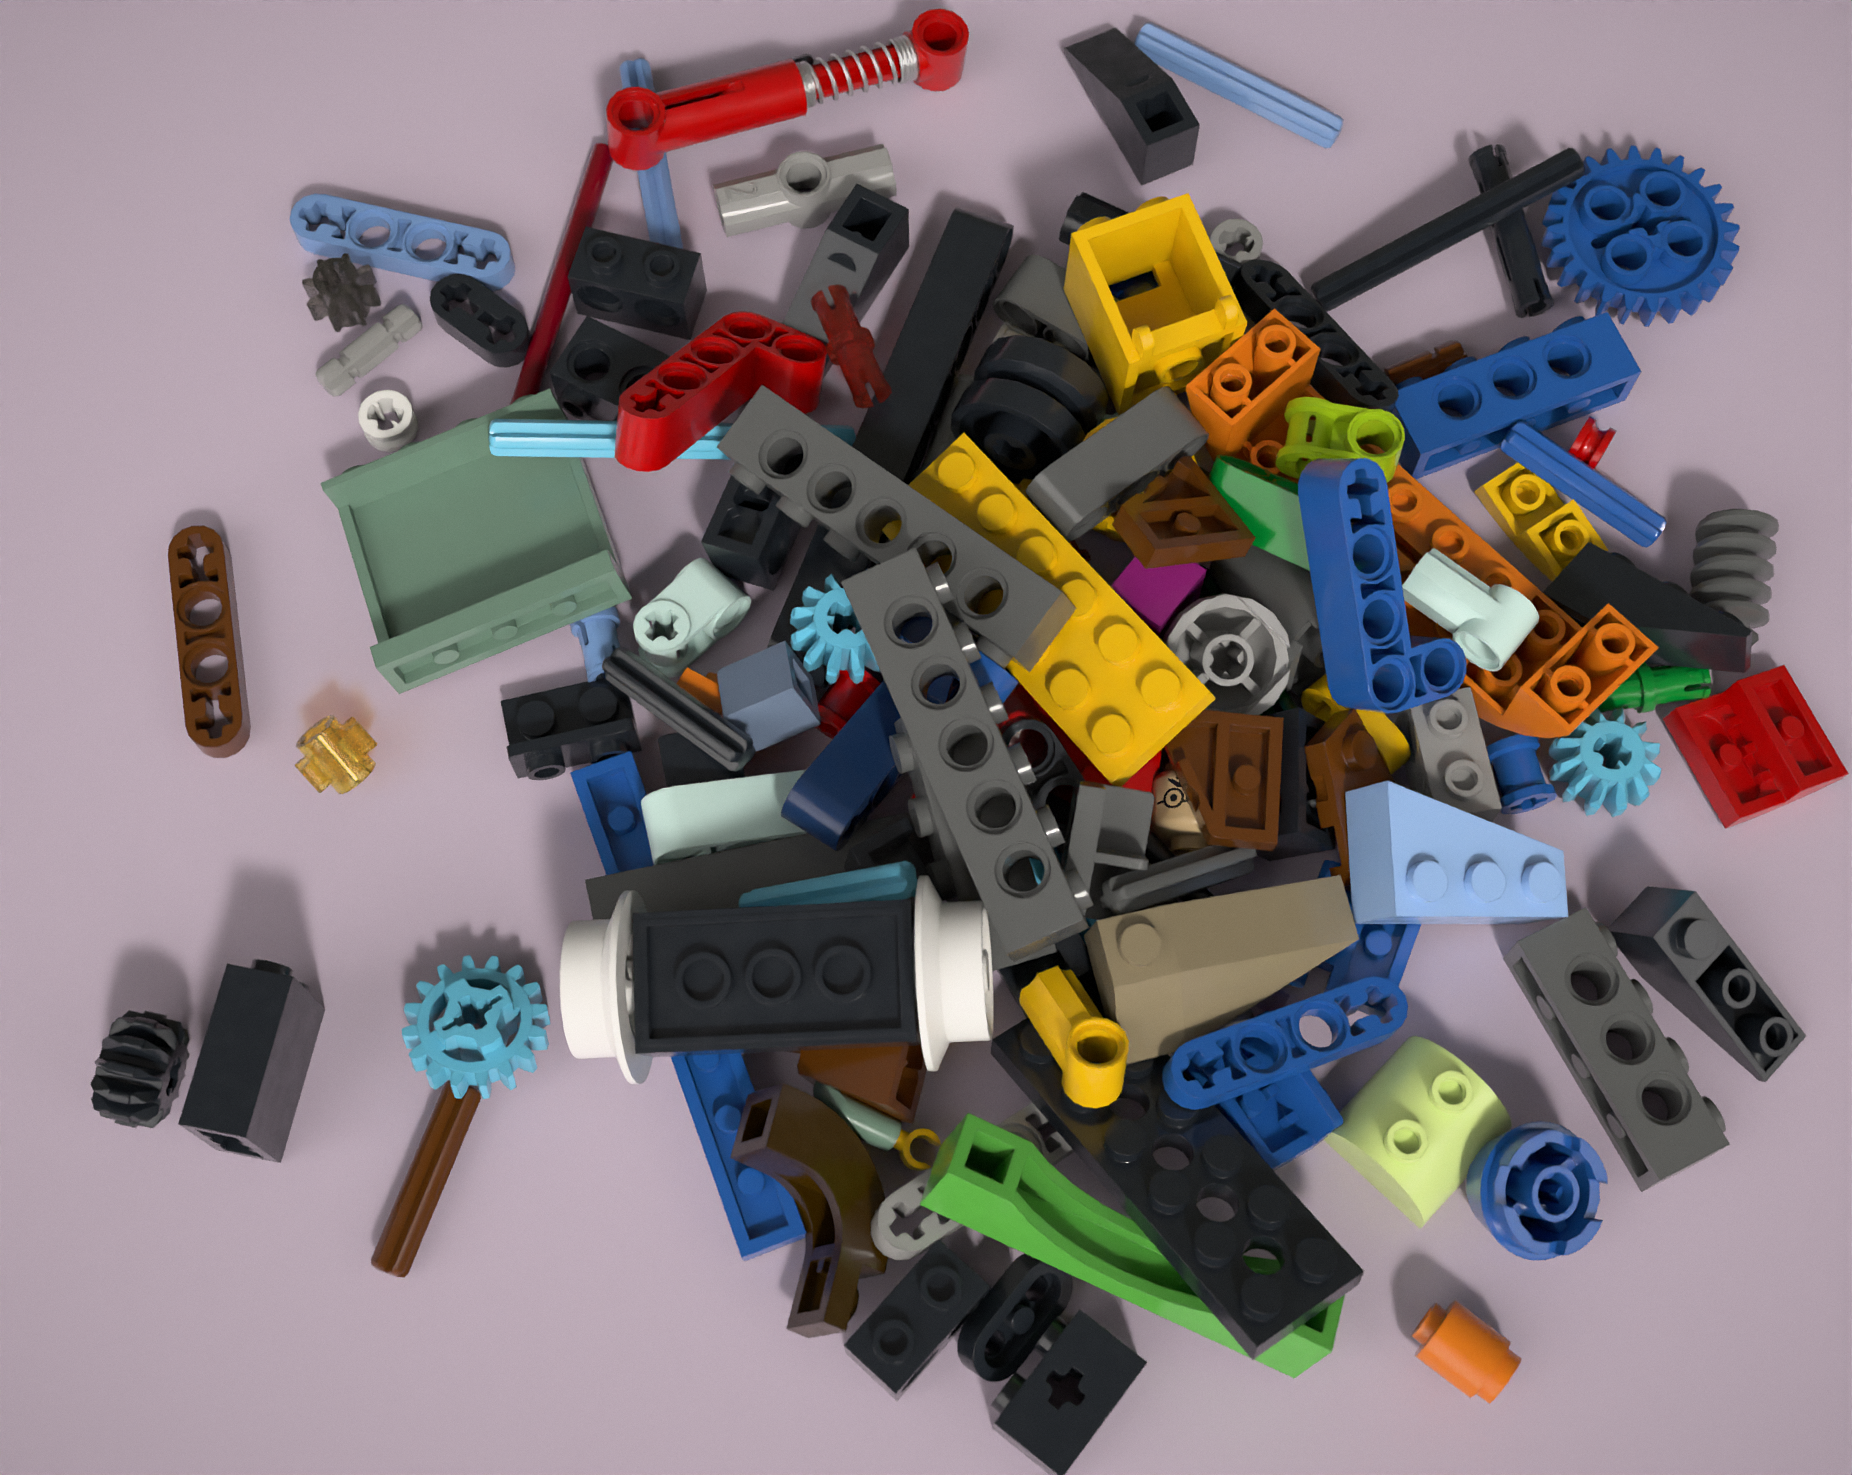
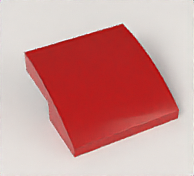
(1755, 746)

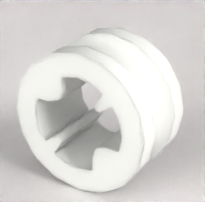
(384, 402)

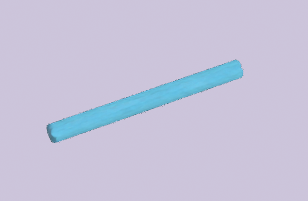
(596, 438)

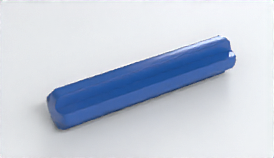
(1583, 484)

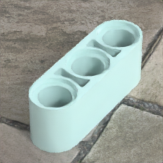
(717, 815)

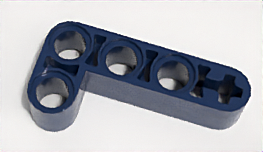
(854, 769)

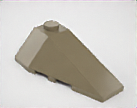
(1209, 959)

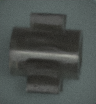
(341, 292)

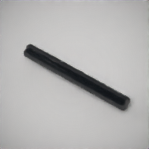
(1448, 229)

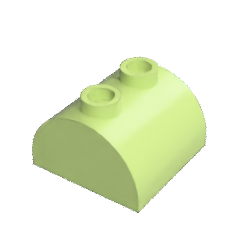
(1419, 1127)

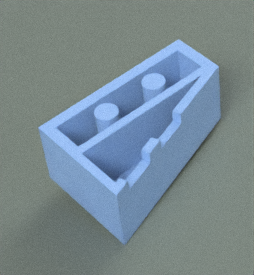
(1443, 865)

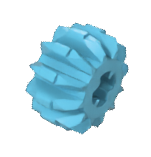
(821, 643)
(1627, 763)

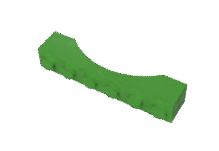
(1018, 1198)

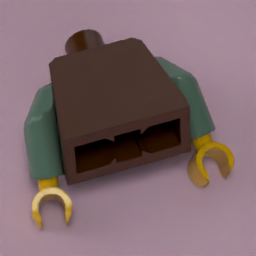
(872, 1092)

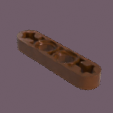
(200, 642)

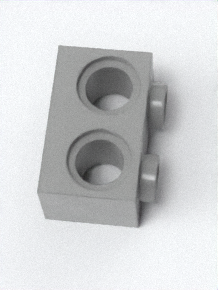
(1450, 754)

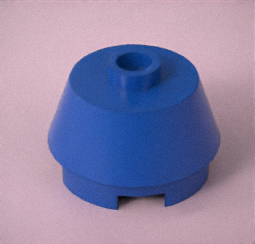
(1537, 1190)

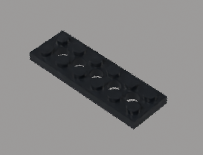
(1164, 1201)

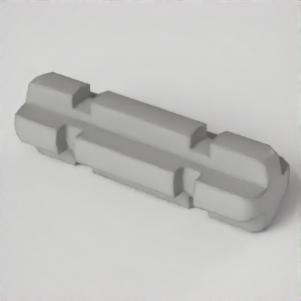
(368, 350)

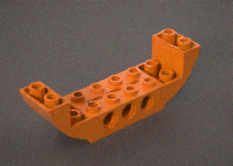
(1558, 668)

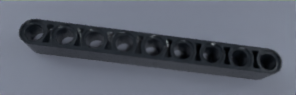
(920, 379)

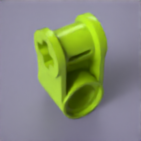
(1338, 434)

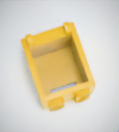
(1163, 332)

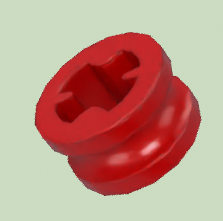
(1591, 443)

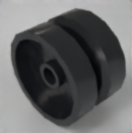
(1029, 405)

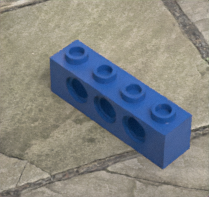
(1588, 350)

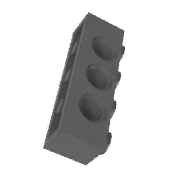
(1613, 1085)

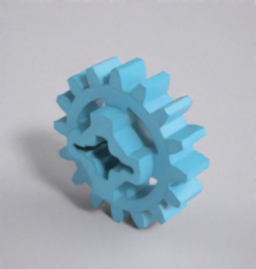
(471, 1055)

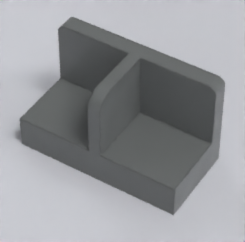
(1105, 836)

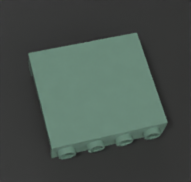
(473, 547)

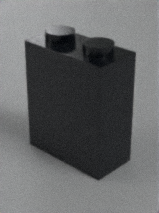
(253, 1061)

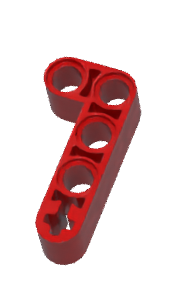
(710, 381)

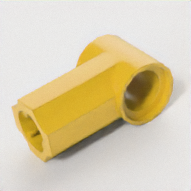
(1076, 1036)

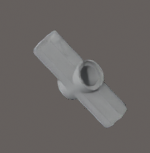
(773, 195)

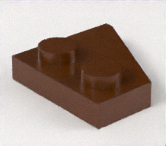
(1182, 521)
(1341, 760)
(1231, 776)

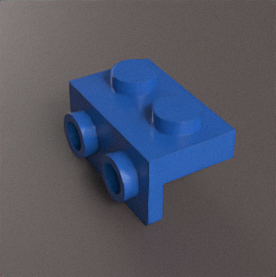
(1280, 1117)

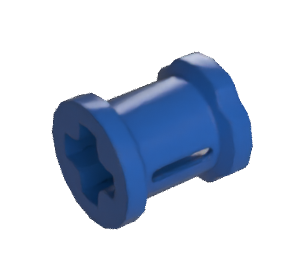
(1519, 774)

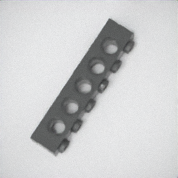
(775, 431)
(883, 603)

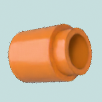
(1465, 1351)

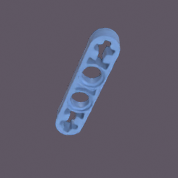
(406, 234)

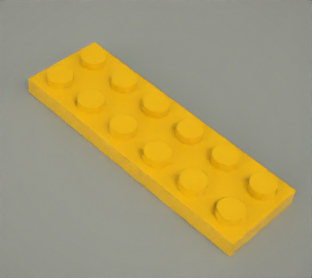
(1106, 670)

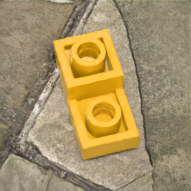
(1537, 519)

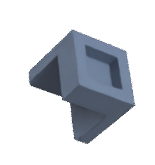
(769, 696)

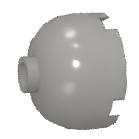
(1233, 650)

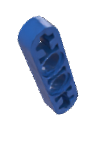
(1283, 1036)

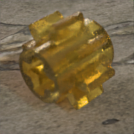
(336, 754)

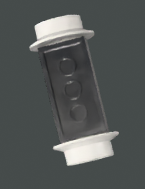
(777, 979)

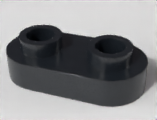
(1013, 1318)

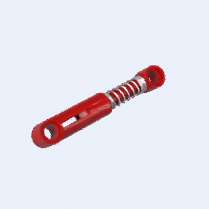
(779, 91)

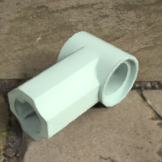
(1482, 618)

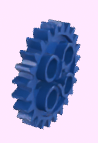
(1640, 236)

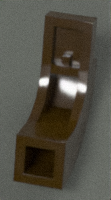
(836, 1193)

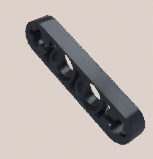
(1359, 380)

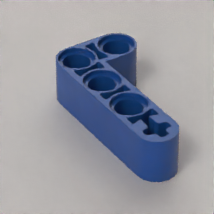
(1361, 596)

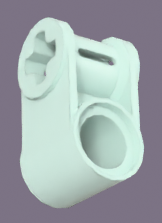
(689, 617)

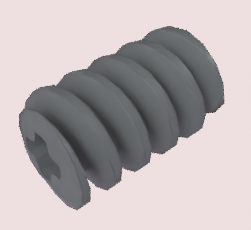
(1734, 564)

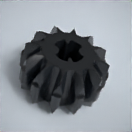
(140, 1069)

